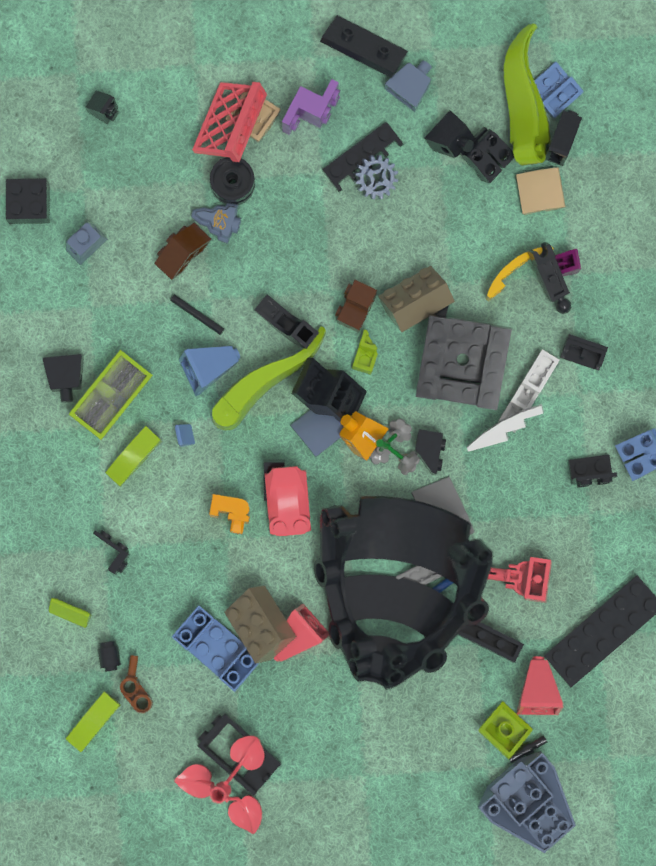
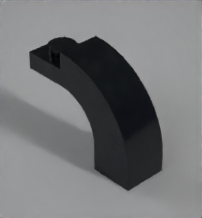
(285, 323)

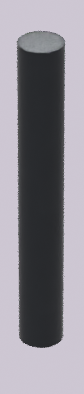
(197, 314)

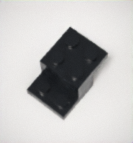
(328, 390)

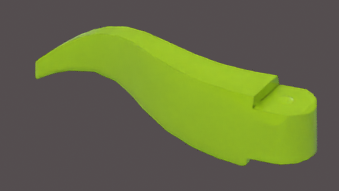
(526, 109)
(245, 392)

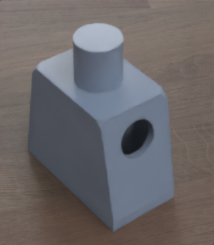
(410, 84)
(85, 242)

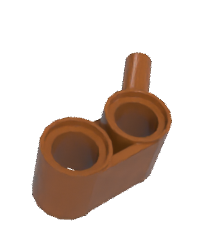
(139, 691)

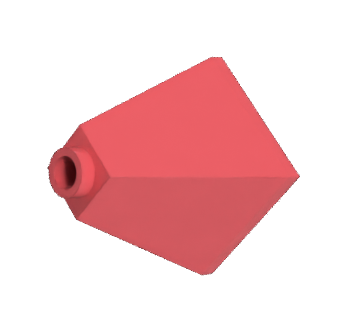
(308, 633)
(539, 690)

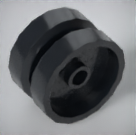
(224, 172)

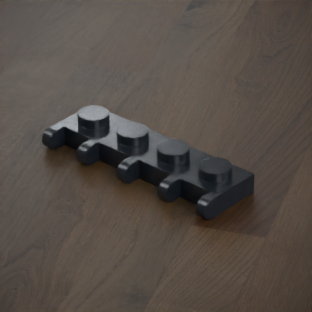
(370, 145)

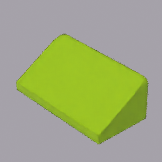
(69, 612)

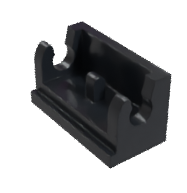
(583, 352)

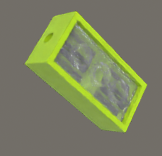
(110, 394)

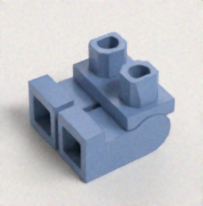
(645, 444)

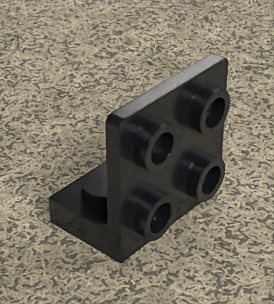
(591, 469)

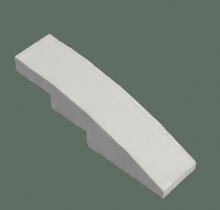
(532, 384)
(498, 432)

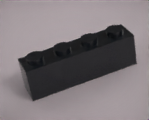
(492, 641)

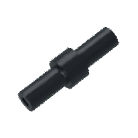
(528, 748)

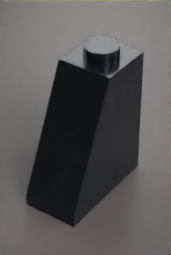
(563, 137)

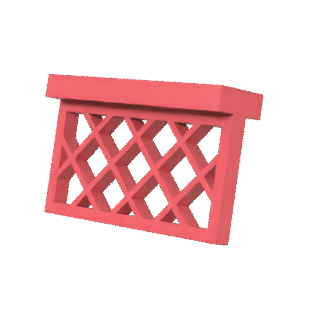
(243, 122)

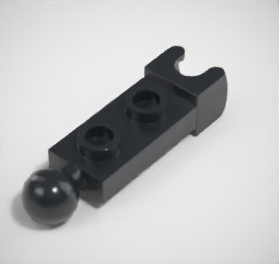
(551, 277)

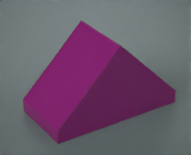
(569, 262)

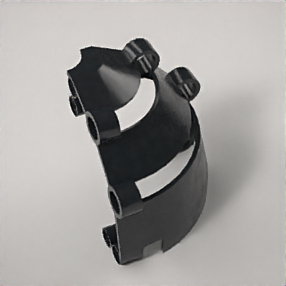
(410, 534)

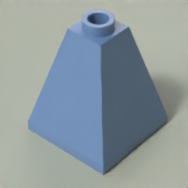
(207, 365)

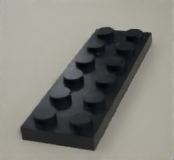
(603, 631)

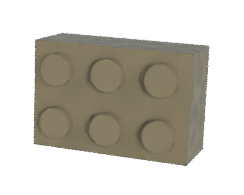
(416, 298)
(260, 624)

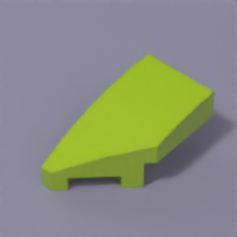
(366, 355)

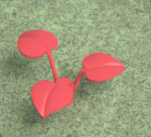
(197, 782)

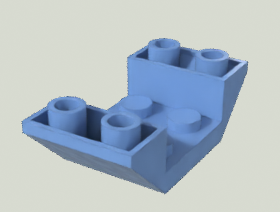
(215, 648)

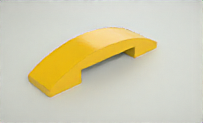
(497, 285)

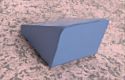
(184, 435)

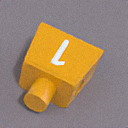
(361, 434)

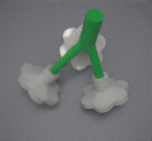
(400, 431)

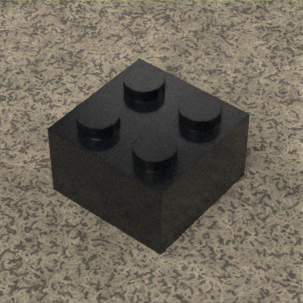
(28, 201)

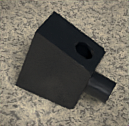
(450, 136)
(64, 374)

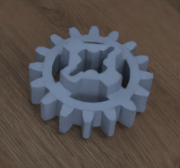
(371, 183)

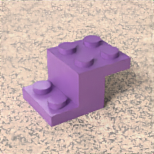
(311, 107)

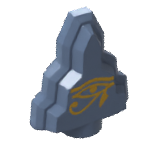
(220, 220)

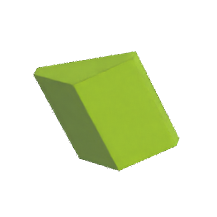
(505, 730)

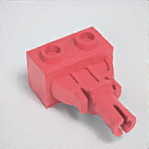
(529, 578)

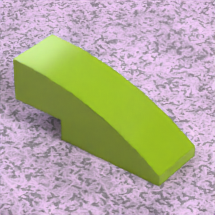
(133, 456)
(93, 721)

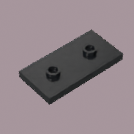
(364, 46)

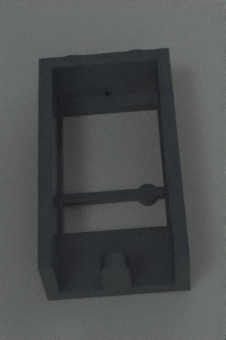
(254, 778)

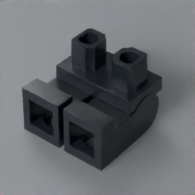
(488, 155)

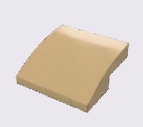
(540, 190)

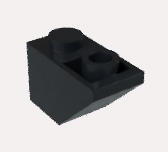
(102, 107)
(428, 449)

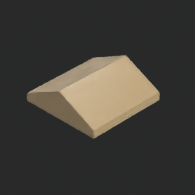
(264, 121)

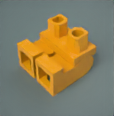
(235, 508)

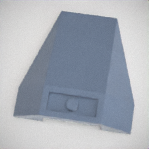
(529, 802)

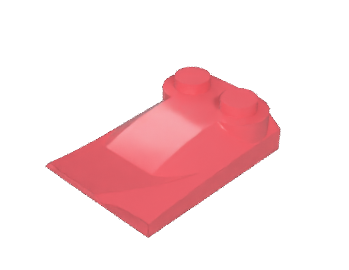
(287, 501)

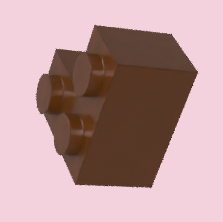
(181, 249)
(357, 306)

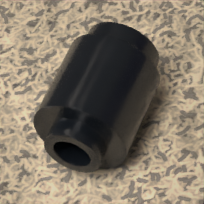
(109, 656)

